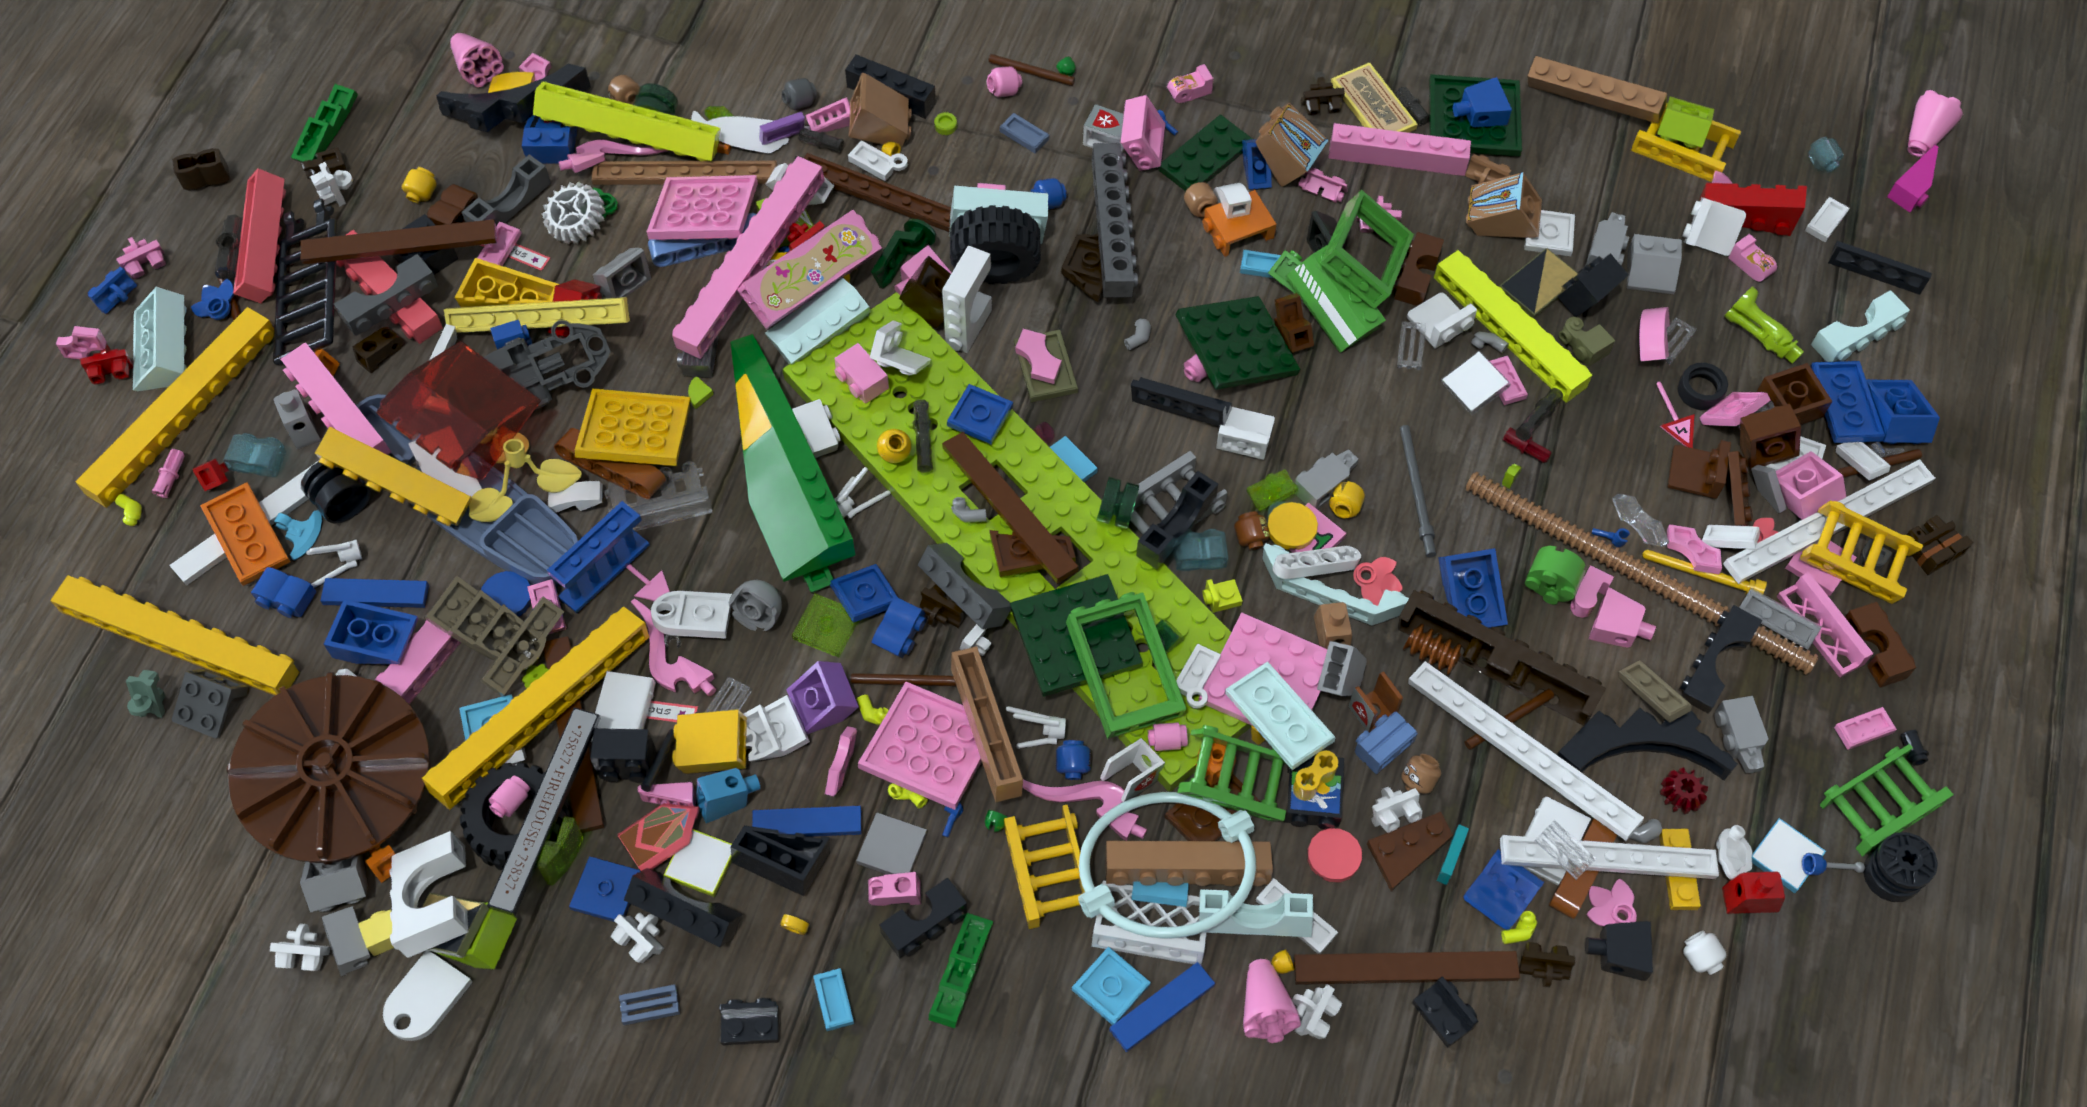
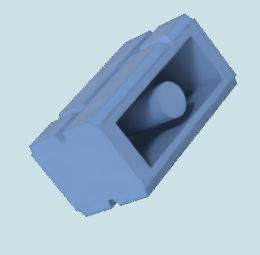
(1385, 741)

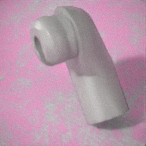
(1141, 334)
(1491, 339)
(964, 513)
(1647, 831)

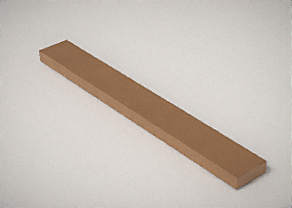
(657, 171)

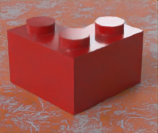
(572, 291)

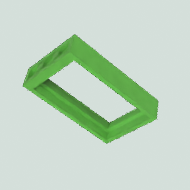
(1352, 272)
(1143, 717)

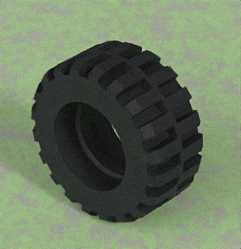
(1005, 234)
(478, 816)

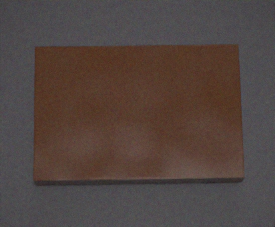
(1197, 823)

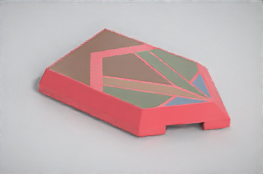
(659, 834)

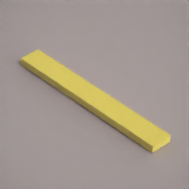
(539, 314)

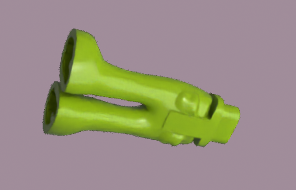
(1763, 327)

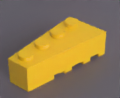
(497, 285)

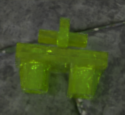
(1272, 489)

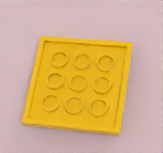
(633, 427)

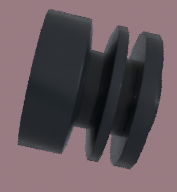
(335, 494)
(1900, 867)

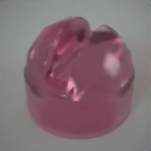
(1044, 431)

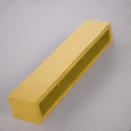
(392, 476)

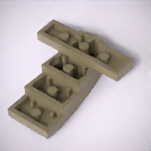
(494, 630)

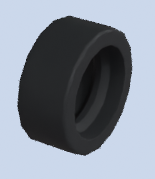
(1706, 371)

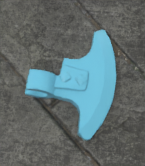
(302, 533)

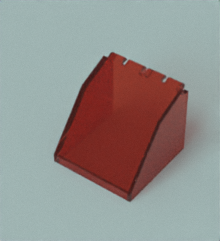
(461, 408)

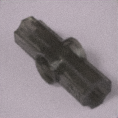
(228, 247)

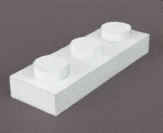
(1322, 932)

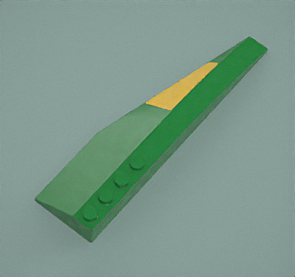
(782, 473)

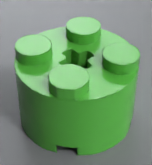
(1556, 574)

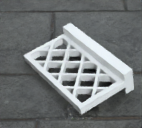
(1164, 948)

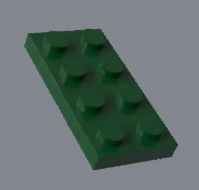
(1205, 154)

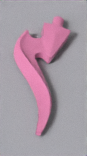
(593, 153)
(682, 670)
(1106, 791)

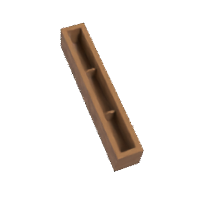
(1597, 89)
(986, 724)
(1184, 862)

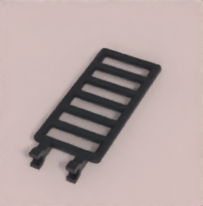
(294, 236)

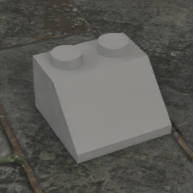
(1653, 263)
(623, 274)
(334, 883)

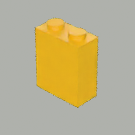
(710, 741)

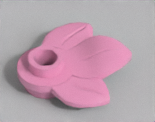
(1609, 903)

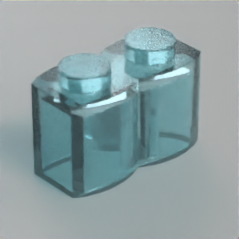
(255, 455)
(1202, 551)

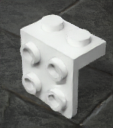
(1714, 226)
(1442, 318)

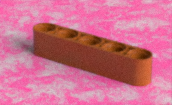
(635, 477)
(1572, 892)

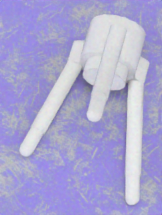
(845, 503)
(347, 552)
(1052, 726)

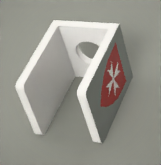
(1103, 127)
(1133, 754)

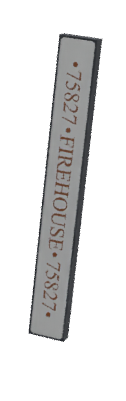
(543, 812)

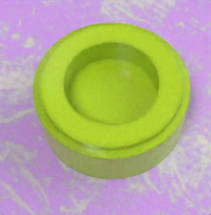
(945, 123)

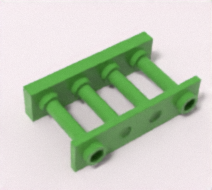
(1221, 793)
(1890, 824)

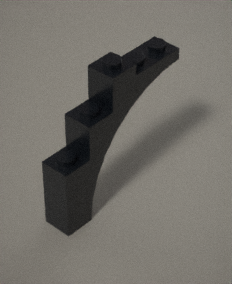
(487, 110)
(1640, 733)

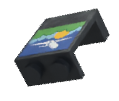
(1324, 808)

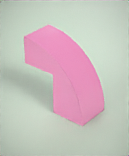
(1654, 334)

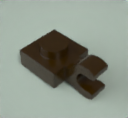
(330, 157)

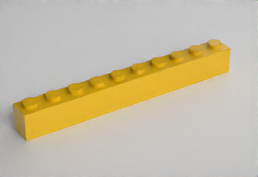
(176, 408)
(175, 636)
(536, 707)

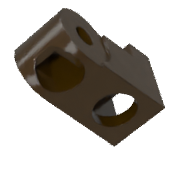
(377, 348)

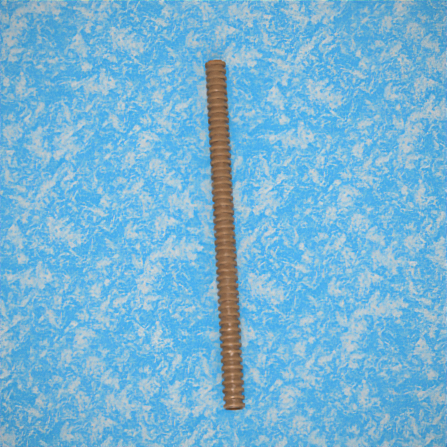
(1632, 568)

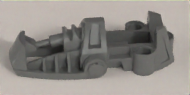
(521, 363)

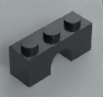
(907, 935)

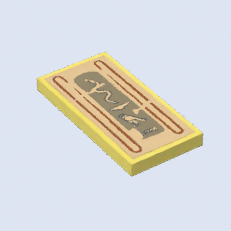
(1373, 100)

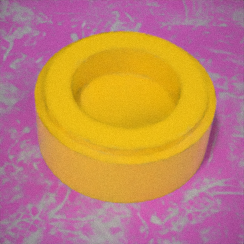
(794, 924)

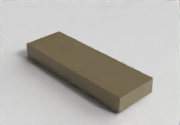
(1655, 691)

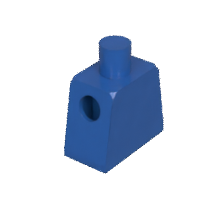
(1484, 104)

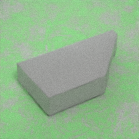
(1769, 486)

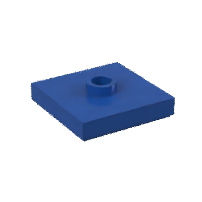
(980, 414)
(863, 592)
(602, 889)

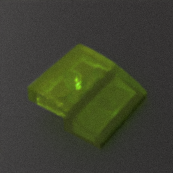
(560, 855)

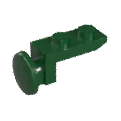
(911, 241)

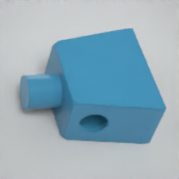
(724, 793)

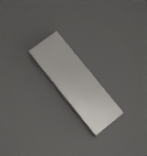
(1781, 618)

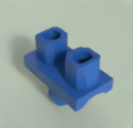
(112, 290)

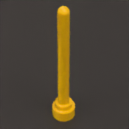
(1725, 579)

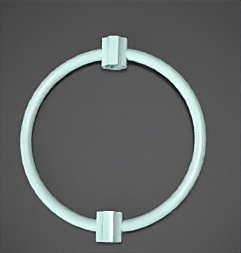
(1100, 900)

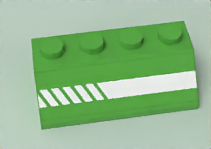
(1333, 304)

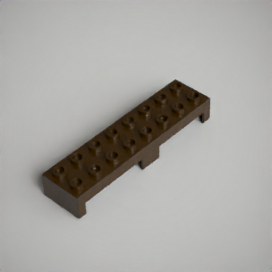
(1507, 660)

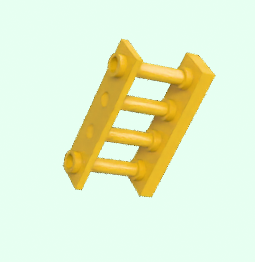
(1683, 158)
(1844, 568)
(1023, 858)

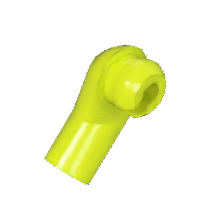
(131, 508)
(868, 712)
(903, 794)
(1523, 930)

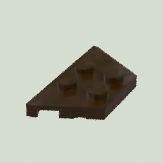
(1083, 265)

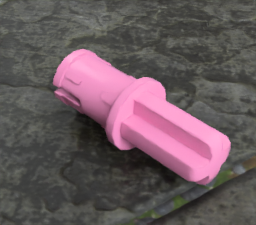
(168, 473)

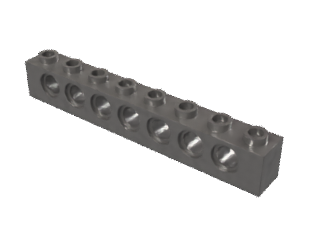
(1113, 221)

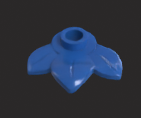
(215, 301)

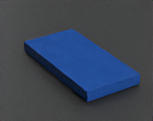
(1853, 411)

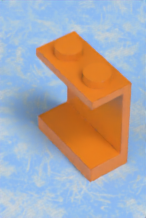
(1231, 230)

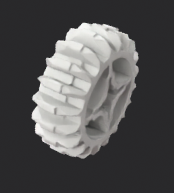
(573, 213)

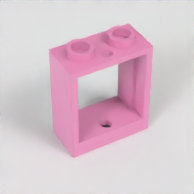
(1143, 133)

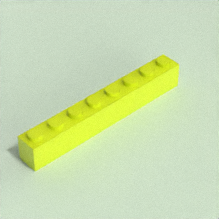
(626, 121)
(1508, 321)

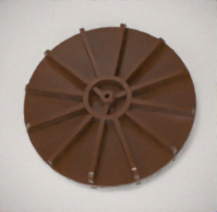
(328, 768)

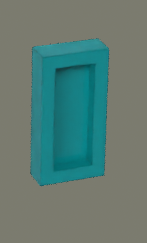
(1452, 854)

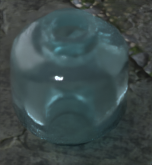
(1825, 154)

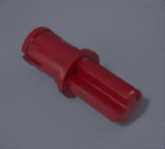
(1527, 446)

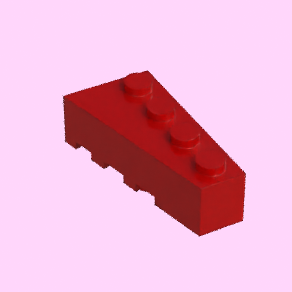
(1765, 208)

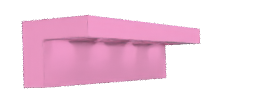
(1833, 624)

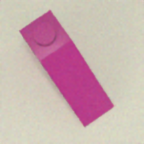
(1914, 185)

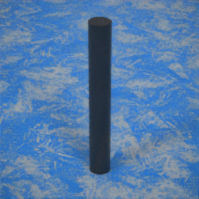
(658, 761)

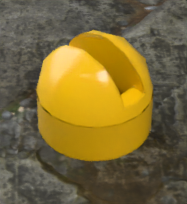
(891, 148)
(1282, 962)

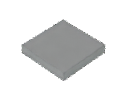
(891, 845)

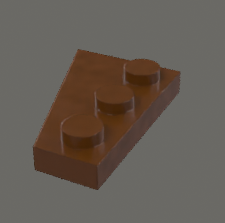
(1014, 557)
(1408, 847)

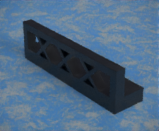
(1879, 267)
(1180, 401)

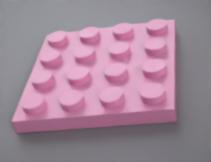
(702, 207)
(1254, 644)
(924, 746)

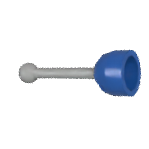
(1815, 865)

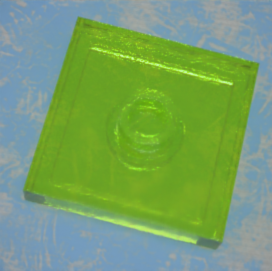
(824, 626)

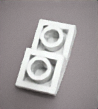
(580, 494)

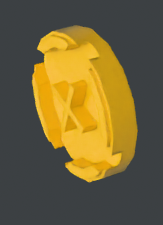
(1292, 526)

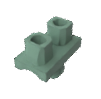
(145, 694)

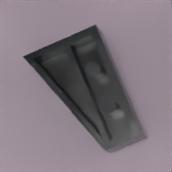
(780, 857)

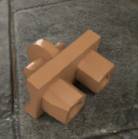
(1484, 170)

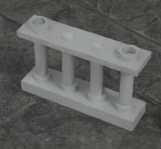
(1164, 481)

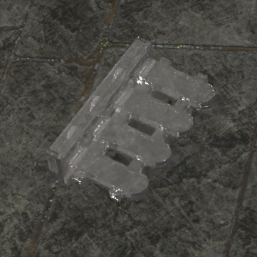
(671, 505)

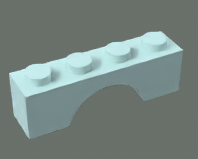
(1839, 341)
(1285, 917)

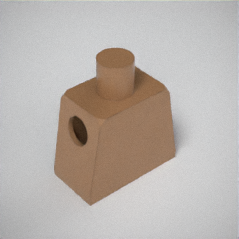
(1332, 624)

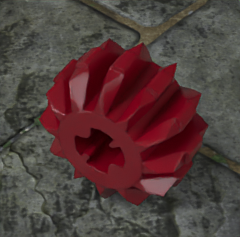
(1688, 800)

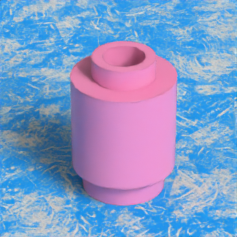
(1194, 369)
(1167, 736)
(509, 796)

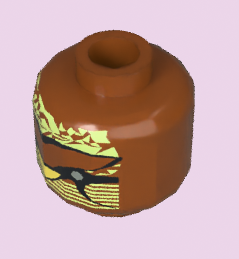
(1251, 530)

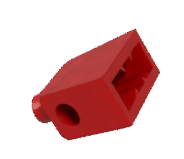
(1759, 893)

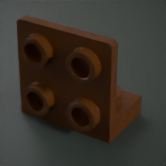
(1699, 470)

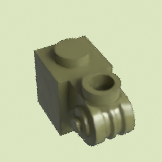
(1588, 345)

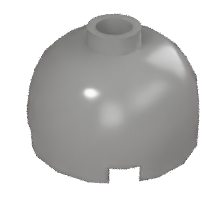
(756, 604)

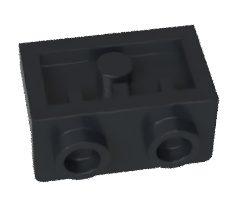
(1446, 1011)
(749, 1022)

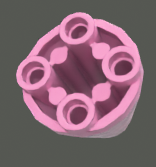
(476, 59)
(1932, 121)
(1268, 1007)

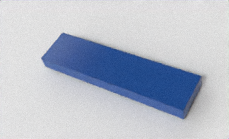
(375, 592)
(811, 821)
(1162, 1007)

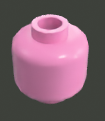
(1004, 81)

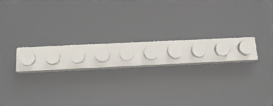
(1808, 531)
(1526, 751)

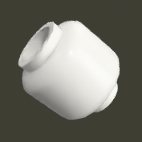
(1705, 952)

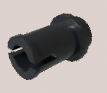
(1917, 755)

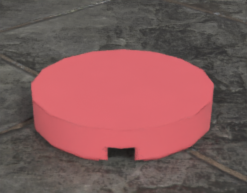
(1334, 855)

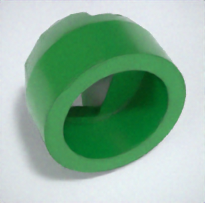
(1066, 66)
(996, 819)

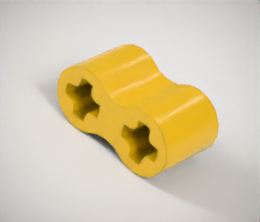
(1315, 775)

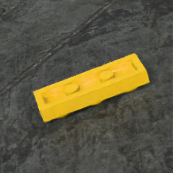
(1682, 891)

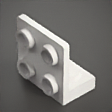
(888, 354)
(1246, 433)

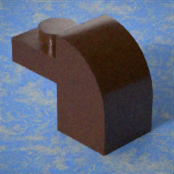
(1291, 324)

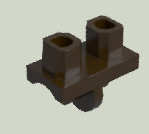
(1320, 94)
(940, 608)
(1546, 965)

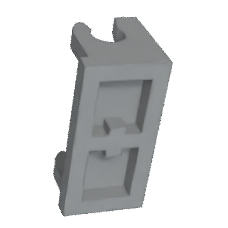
(346, 940)

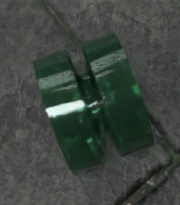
(656, 98)
(1118, 503)

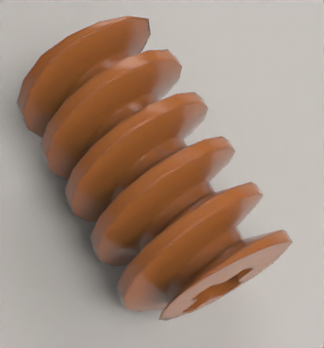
(1433, 648)

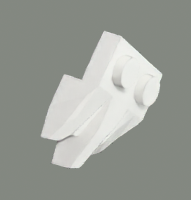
(774, 730)

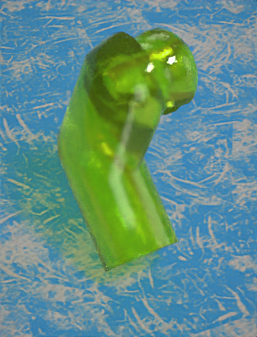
(713, 112)

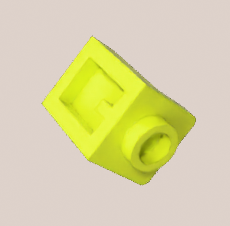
(1221, 595)

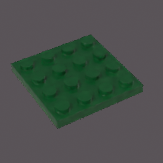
(1493, 140)
(1237, 342)
(1049, 644)

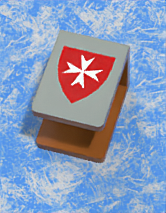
(1384, 696)

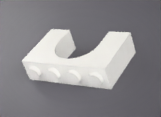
(962, 303)
(411, 874)

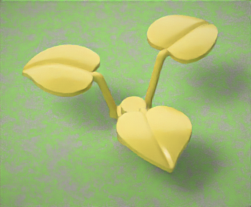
(553, 476)

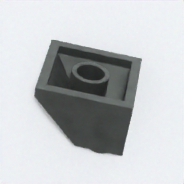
(1320, 230)

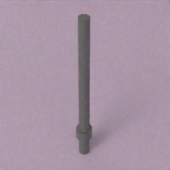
(1426, 530)

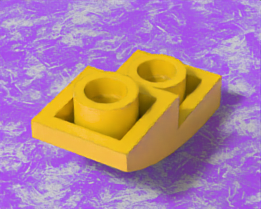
(510, 80)

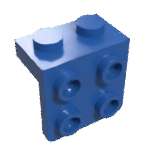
(1503, 891)

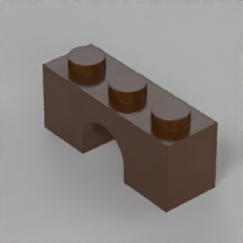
(1423, 254)
(1893, 661)

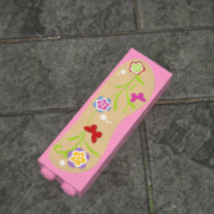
(809, 269)

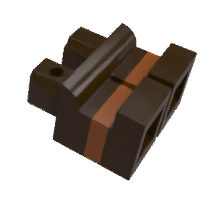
(1940, 545)

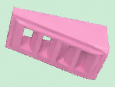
(835, 108)
(670, 794)

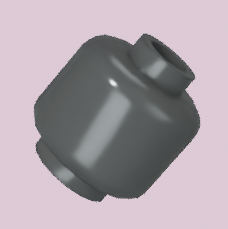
(799, 93)

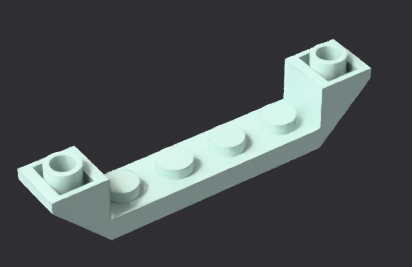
(1316, 592)

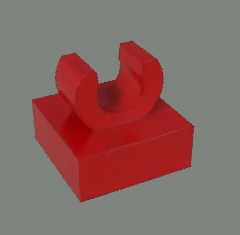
(211, 474)

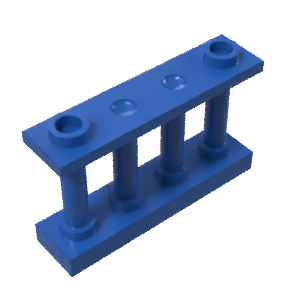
(598, 557)

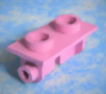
(1332, 186)

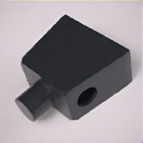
(1624, 949)

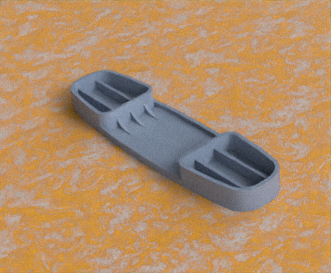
(521, 540)

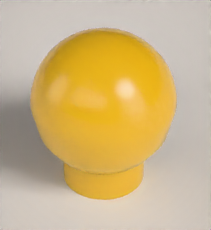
(894, 445)

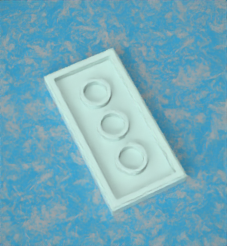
(1280, 715)

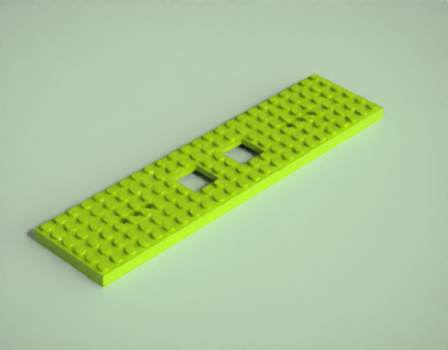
(1052, 495)

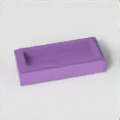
(781, 128)

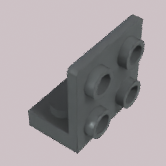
(205, 701)

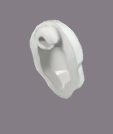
(1734, 852)

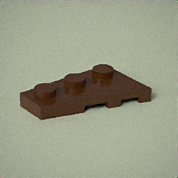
(1740, 489)

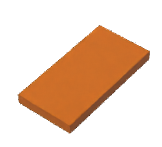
(244, 533)

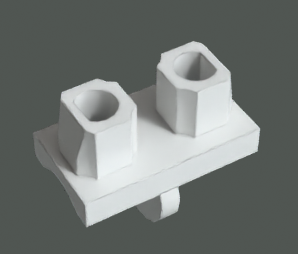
(329, 185)
(1395, 805)
(630, 928)
(287, 951)
(1310, 1009)

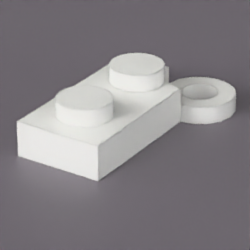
(876, 161)
(1196, 674)

